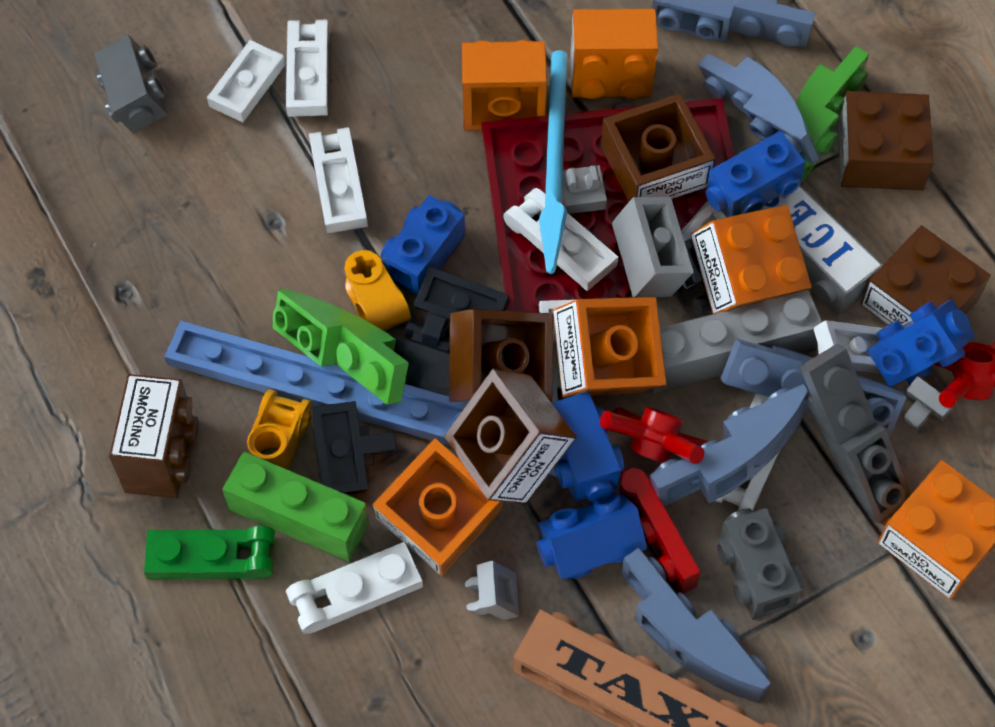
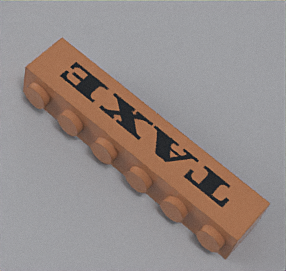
(613, 684)

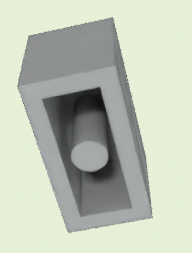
(652, 247)

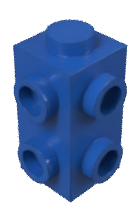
(755, 177)
(425, 241)
(930, 338)
(591, 463)
(590, 536)

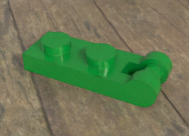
(208, 553)

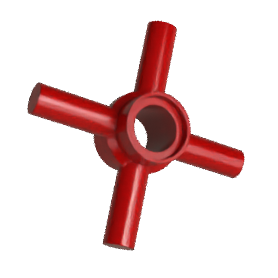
(972, 373)
(654, 434)

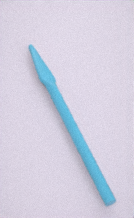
(554, 214)

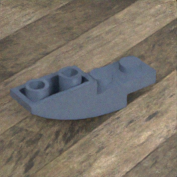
(749, 17)
(761, 99)
(776, 368)
(748, 445)
(701, 645)

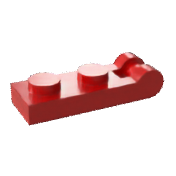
(660, 531)

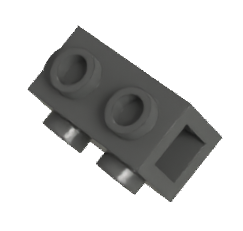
(130, 84)
(758, 560)

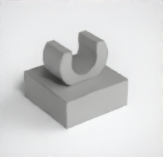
(583, 190)
(925, 404)
(496, 591)

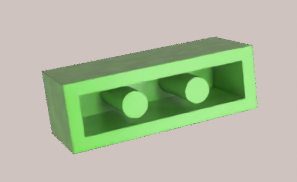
(296, 506)

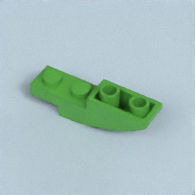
(824, 97)
(341, 338)

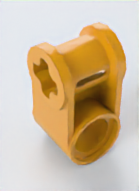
(374, 291)
(279, 426)

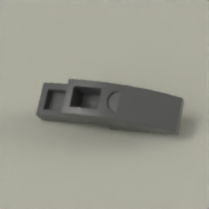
(852, 434)

